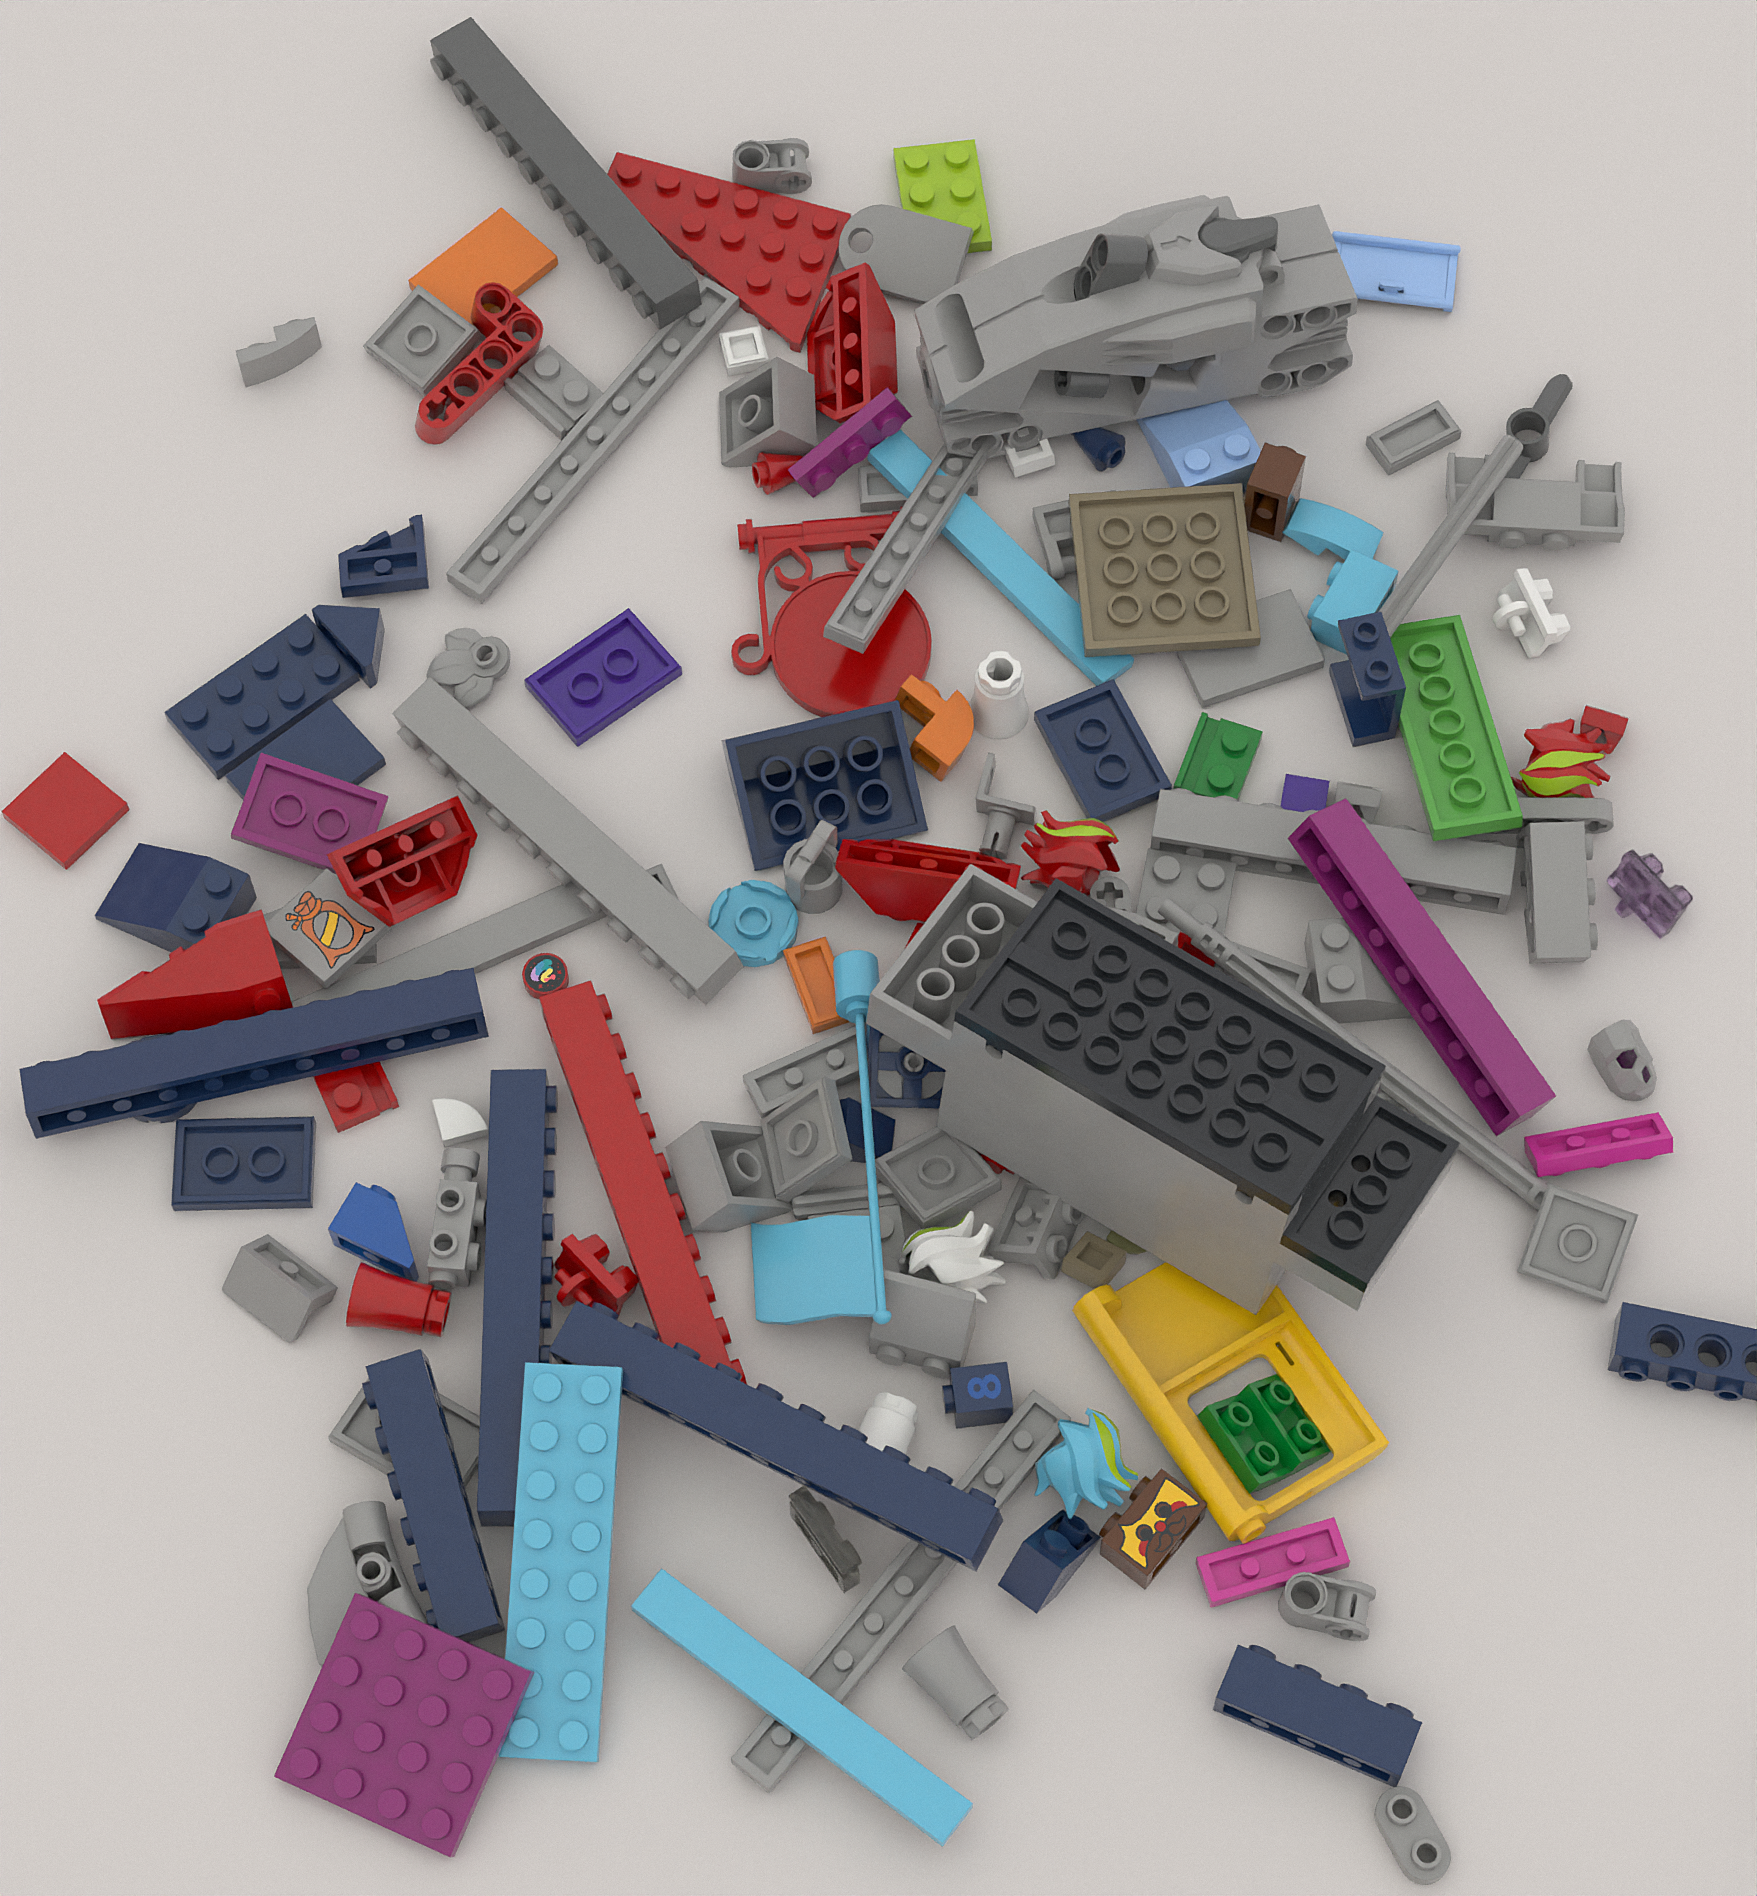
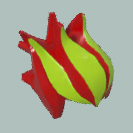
(1562, 762)
(1070, 852)

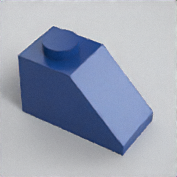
(374, 1231)

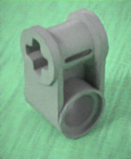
(769, 165)
(1332, 1605)

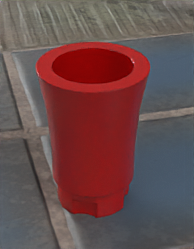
(396, 1303)

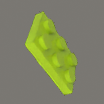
(945, 185)

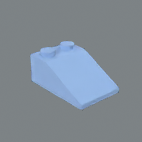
(1202, 445)

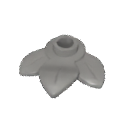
(464, 666)

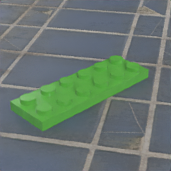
(1451, 733)

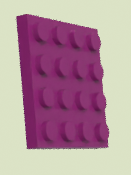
(404, 1724)

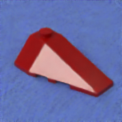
(215, 980)

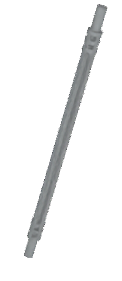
(1394, 1082)

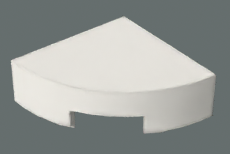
(458, 1121)

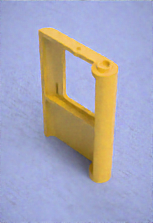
(1178, 1336)

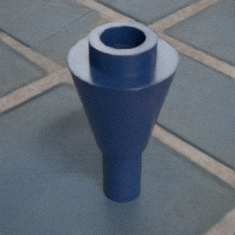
(1101, 446)

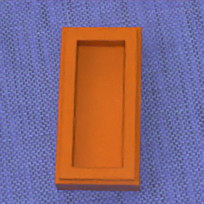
(813, 978)

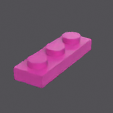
(1598, 1144)
(1271, 1561)

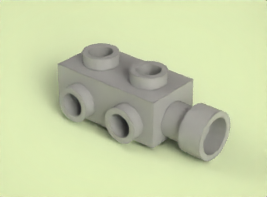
(456, 1221)

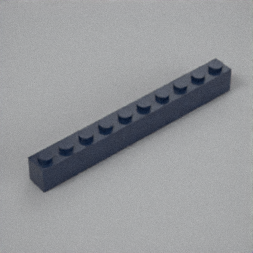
(252, 1053)
(514, 1274)
(783, 1437)

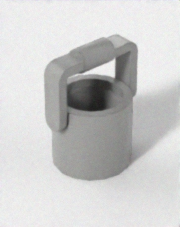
(811, 871)

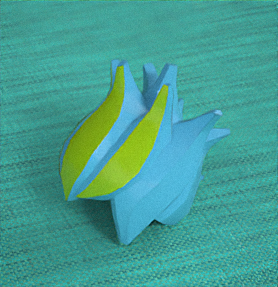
(1085, 1464)

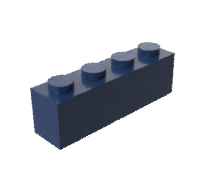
(1317, 1714)

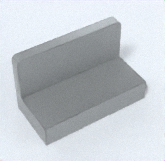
(277, 1286)

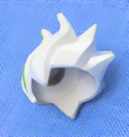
(953, 1256)

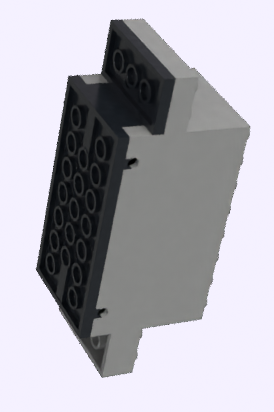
(1159, 1093)

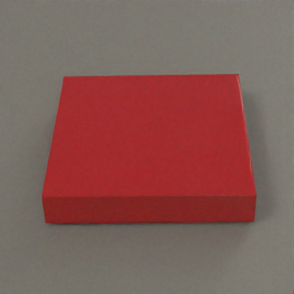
(65, 810)

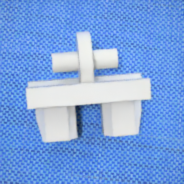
(1525, 612)

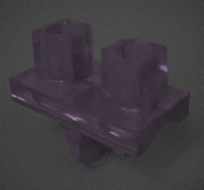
(1646, 895)

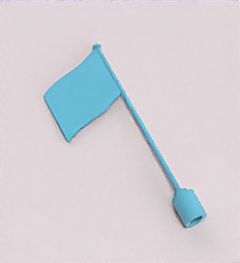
(830, 1261)

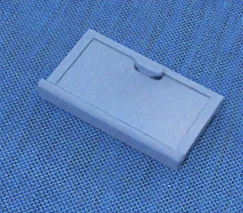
(1402, 268)

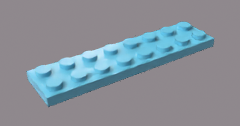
(563, 1557)

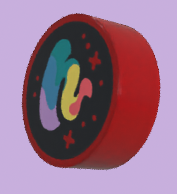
(544, 974)

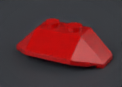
(851, 344)
(408, 862)
(911, 877)

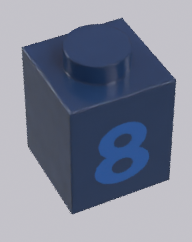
(979, 1395)

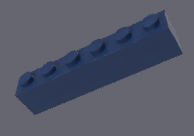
(434, 1497)

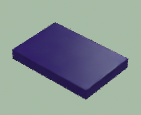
(603, 677)

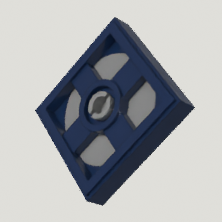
(900, 1075)

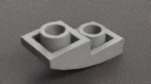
(295, 343)

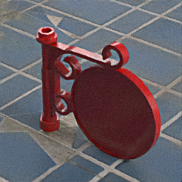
(812, 668)

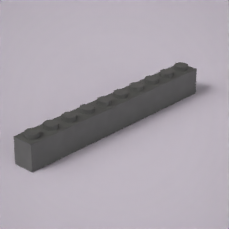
(565, 173)

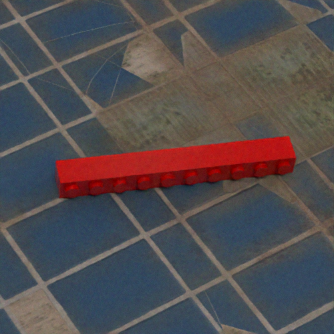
(634, 1174)

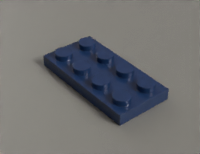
(261, 696)

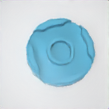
(755, 921)

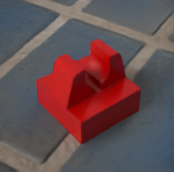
(1612, 724)

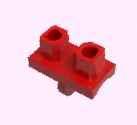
(586, 1278)

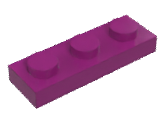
(850, 443)

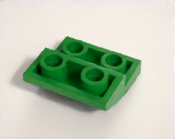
(1263, 1433)

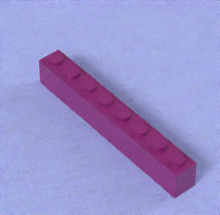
(1421, 967)

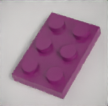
(304, 812)

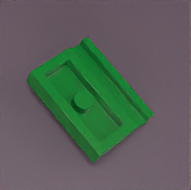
(1218, 758)

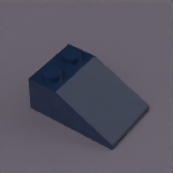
(174, 896)

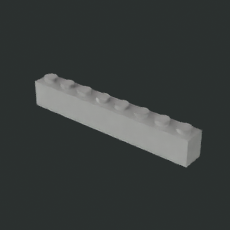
(1255, 838)

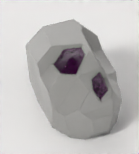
(1623, 1061)

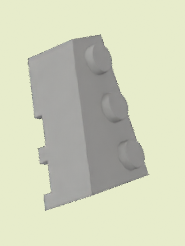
(1558, 892)

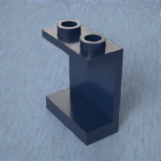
(1370, 682)

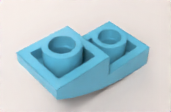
(1323, 527)

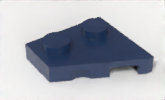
(386, 563)

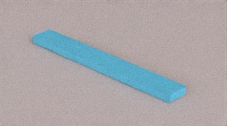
(1001, 561)
(802, 1707)

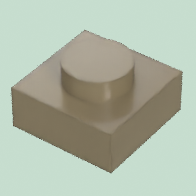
(1093, 1261)

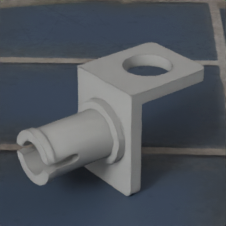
(1001, 812)

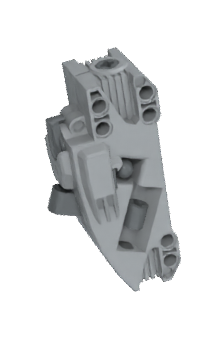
(1136, 323)

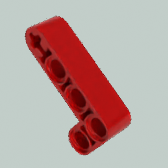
(473, 371)

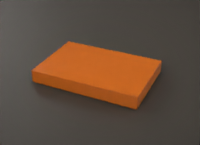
(491, 252)

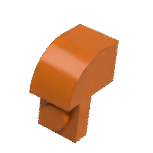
(945, 723)

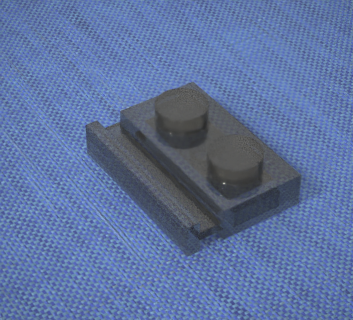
(818, 1528)

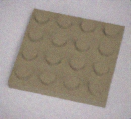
(1163, 570)

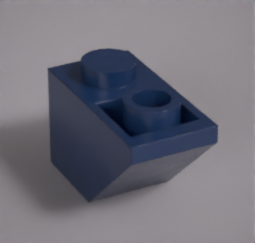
(1048, 1560)

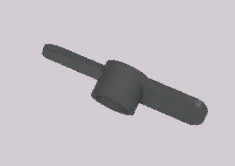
(1539, 420)

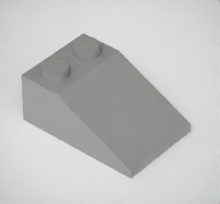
(1345, 977)

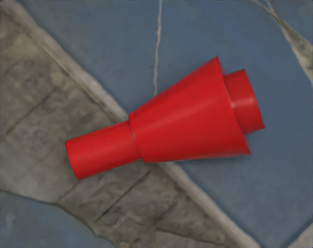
(772, 471)

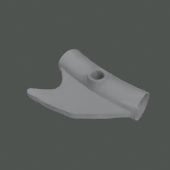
(353, 1554)

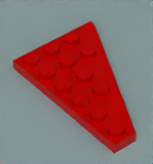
(746, 239)

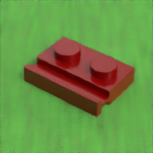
(356, 1094)

